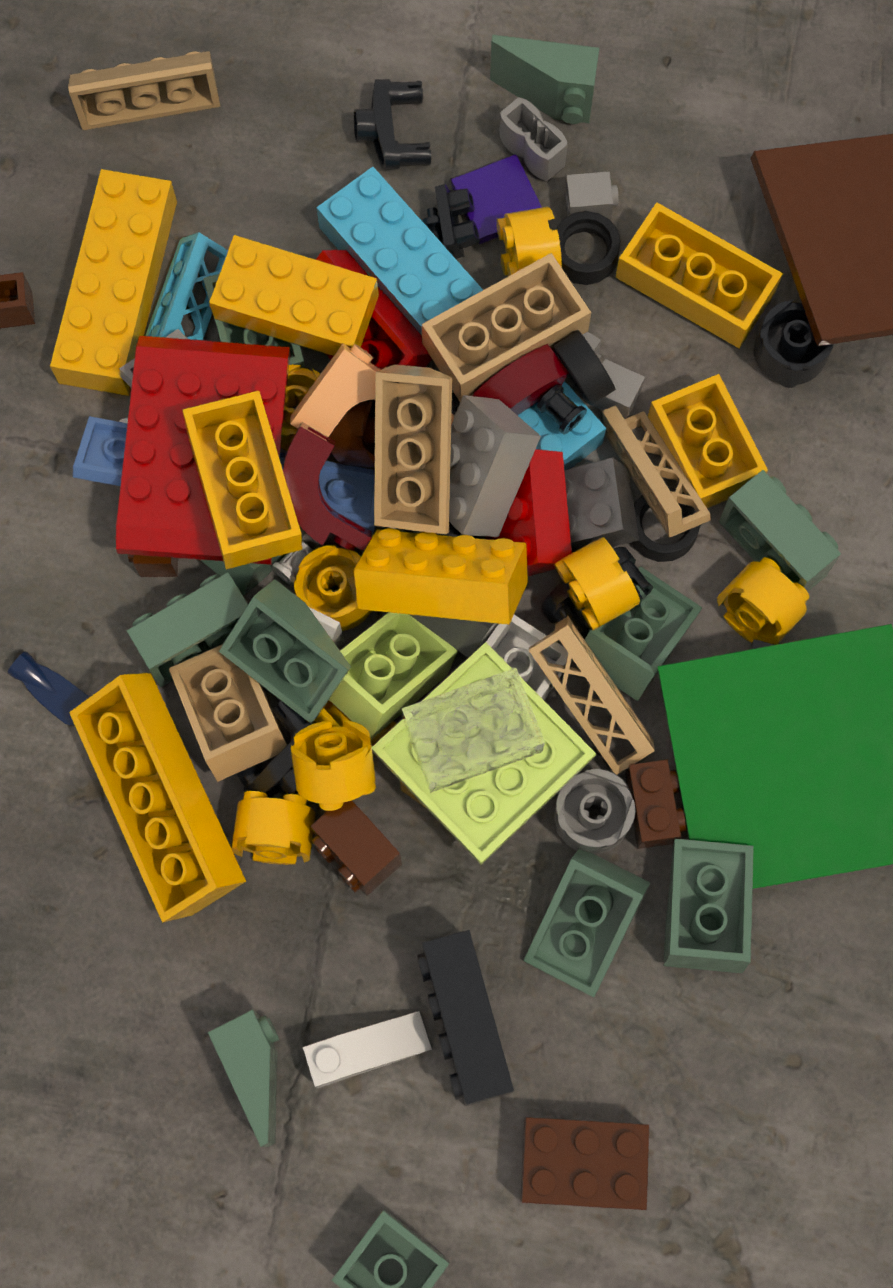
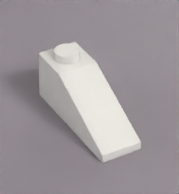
(366, 1049)

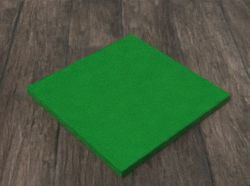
(789, 752)

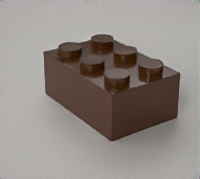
(585, 1163)

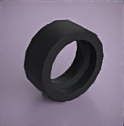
(600, 226)
(584, 367)
(663, 552)

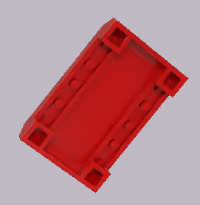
(160, 488)

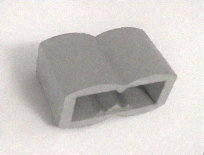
(533, 139)

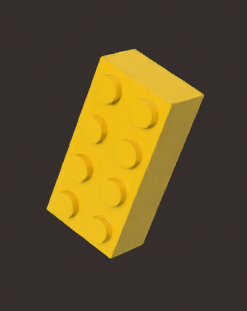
(698, 275)
(293, 297)
(242, 480)
(441, 576)

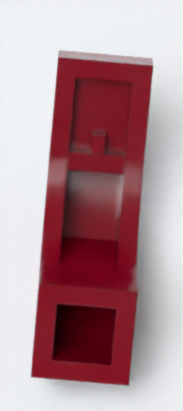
(525, 380)
(314, 515)

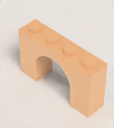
(341, 385)

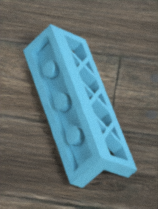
(178, 288)

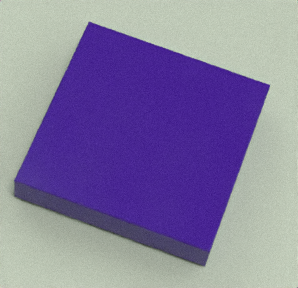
(496, 191)

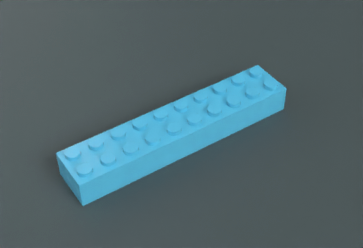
(426, 281)

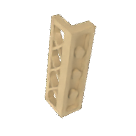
(649, 477)
(604, 687)

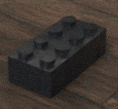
(466, 1017)

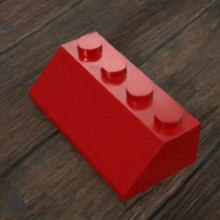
(389, 333)

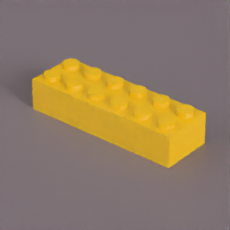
(113, 280)
(156, 796)

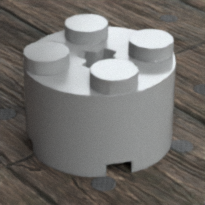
(614, 803)

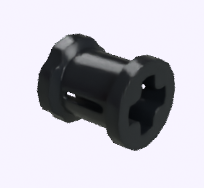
(561, 409)

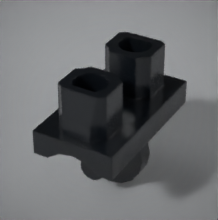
(455, 234)

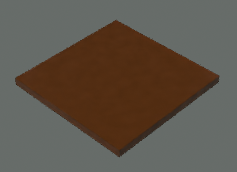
(835, 231)

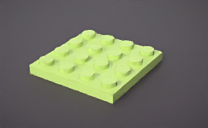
(498, 803)

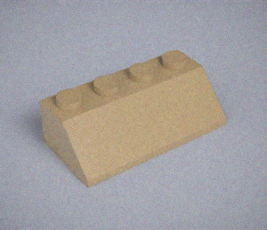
(144, 90)
(412, 448)

